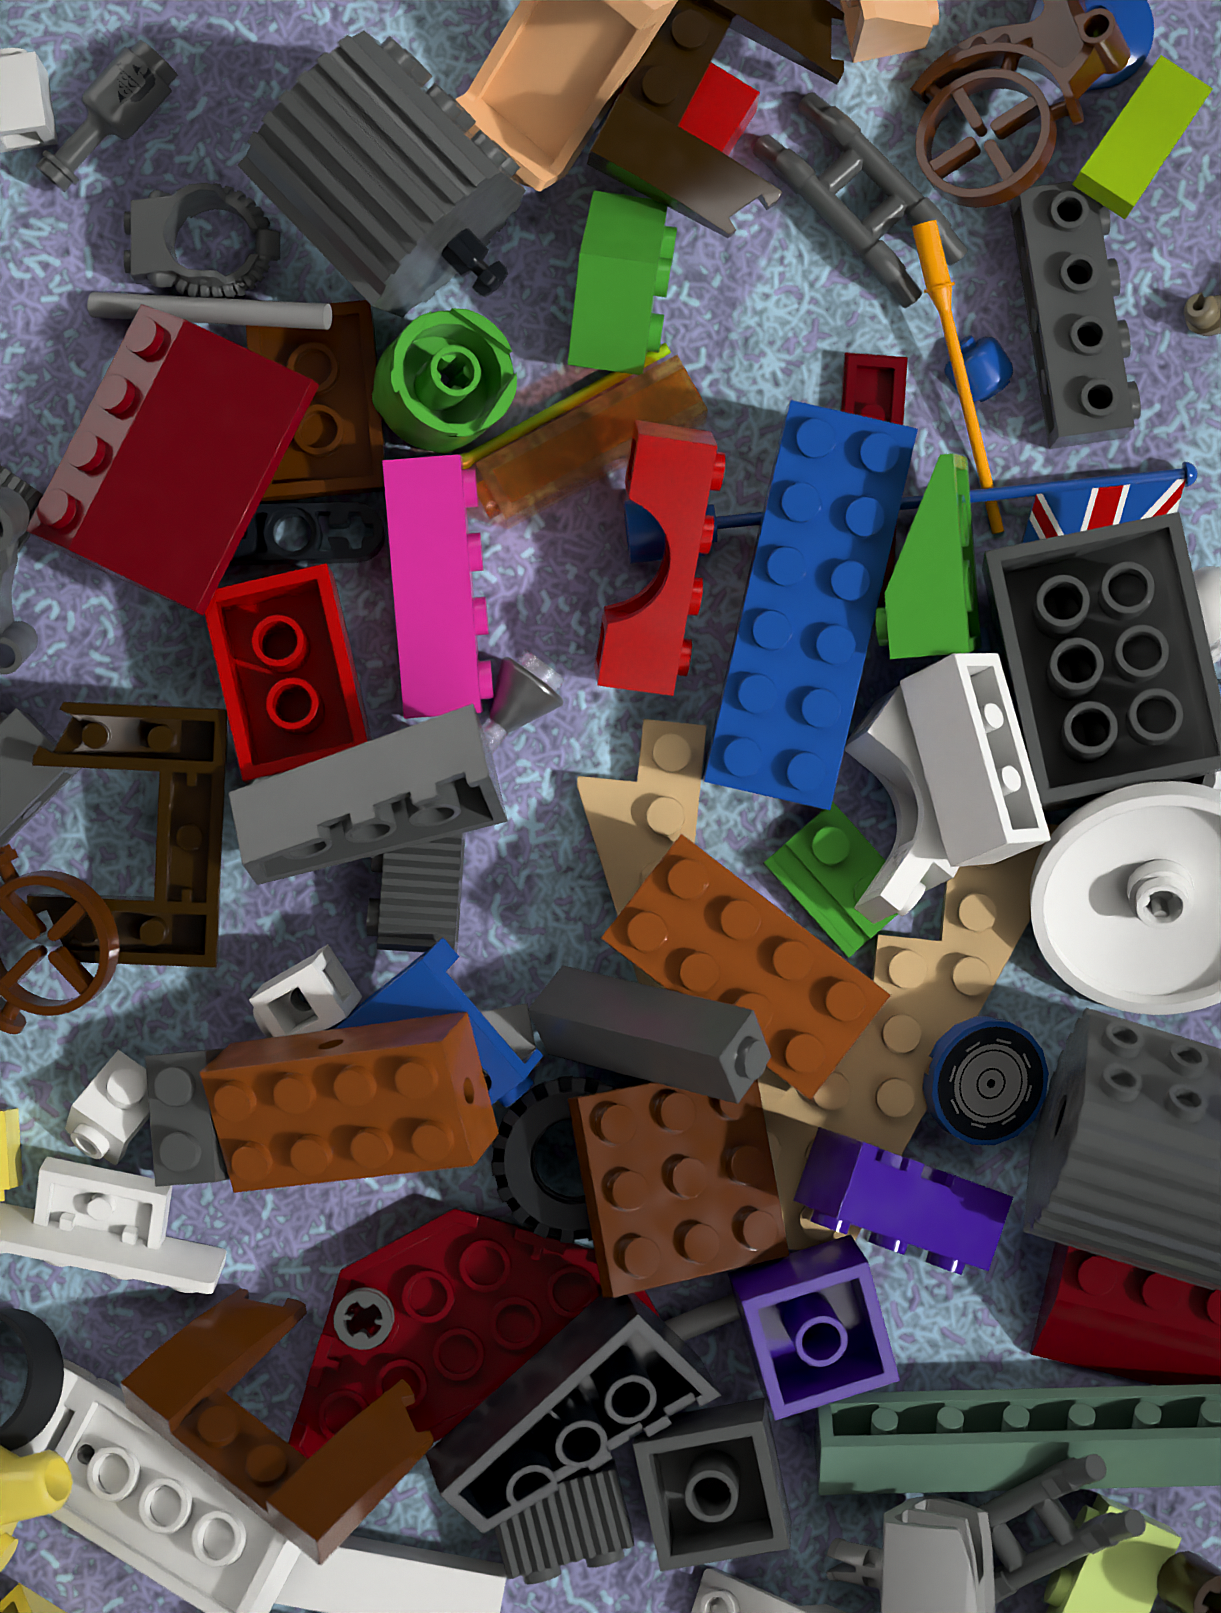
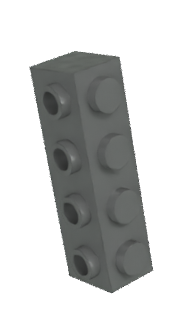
(1074, 316)

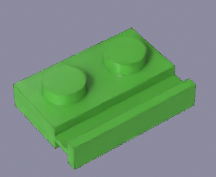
(827, 874)

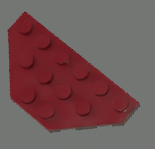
(467, 1313)

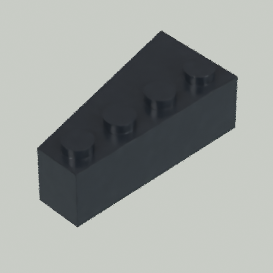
(567, 1408)

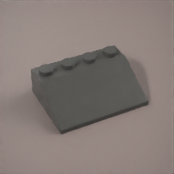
(1106, 658)

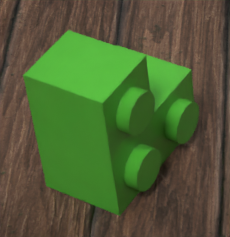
(620, 271)

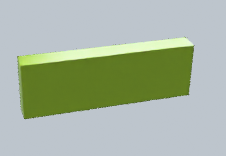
(1142, 137)

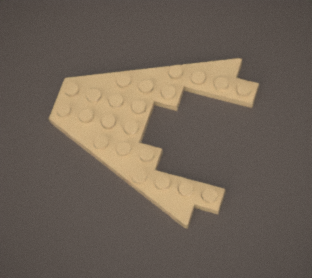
(931, 983)

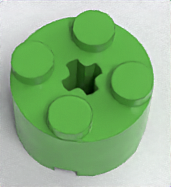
(479, 384)

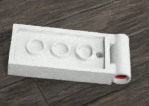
(158, 1505)

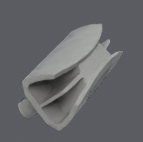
(930, 1559)

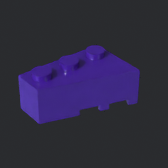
(901, 1202)

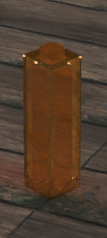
(584, 443)

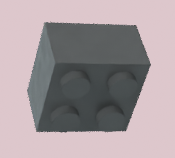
(714, 1486)

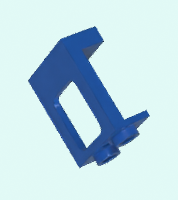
(428, 991)

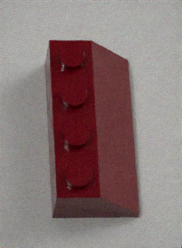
(1128, 1321)

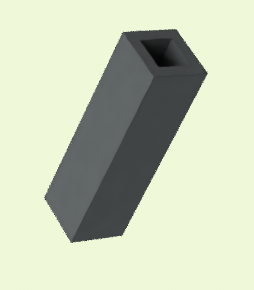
(651, 1033)

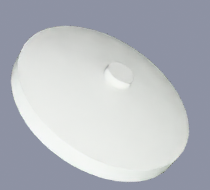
(1134, 898)

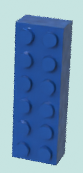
(809, 604)

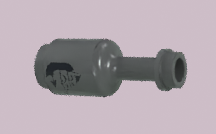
(116, 105)

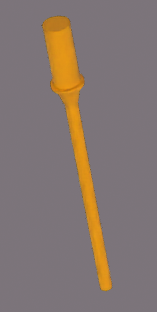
(940, 291)

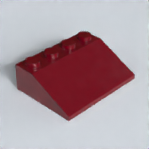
(172, 458)

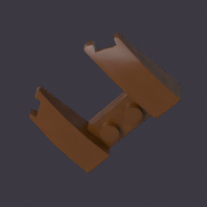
(306, 1500)

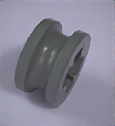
(363, 1338)

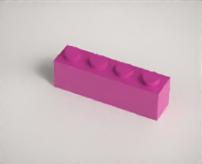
(434, 585)

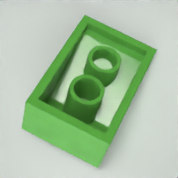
(934, 582)

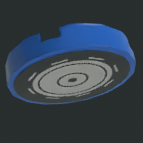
(985, 1080)

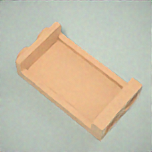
(558, 77)

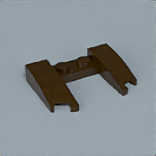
(642, 131)
(191, 757)

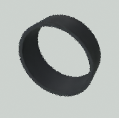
(43, 1381)

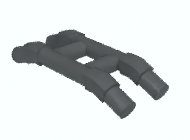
(821, 190)
(1070, 1542)

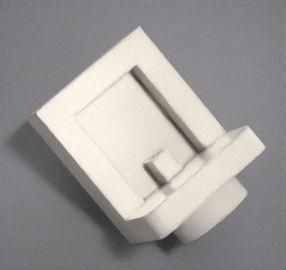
(110, 1110)

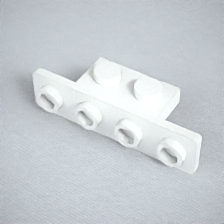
(107, 1226)

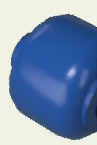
(985, 365)

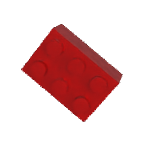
(286, 670)

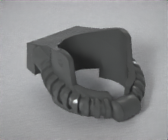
(154, 231)

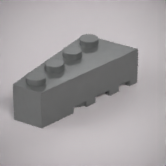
(370, 799)

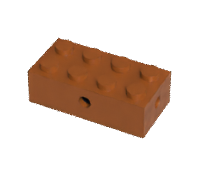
(724, 942)
(350, 1103)

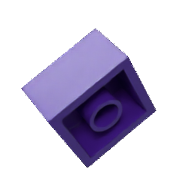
(814, 1327)

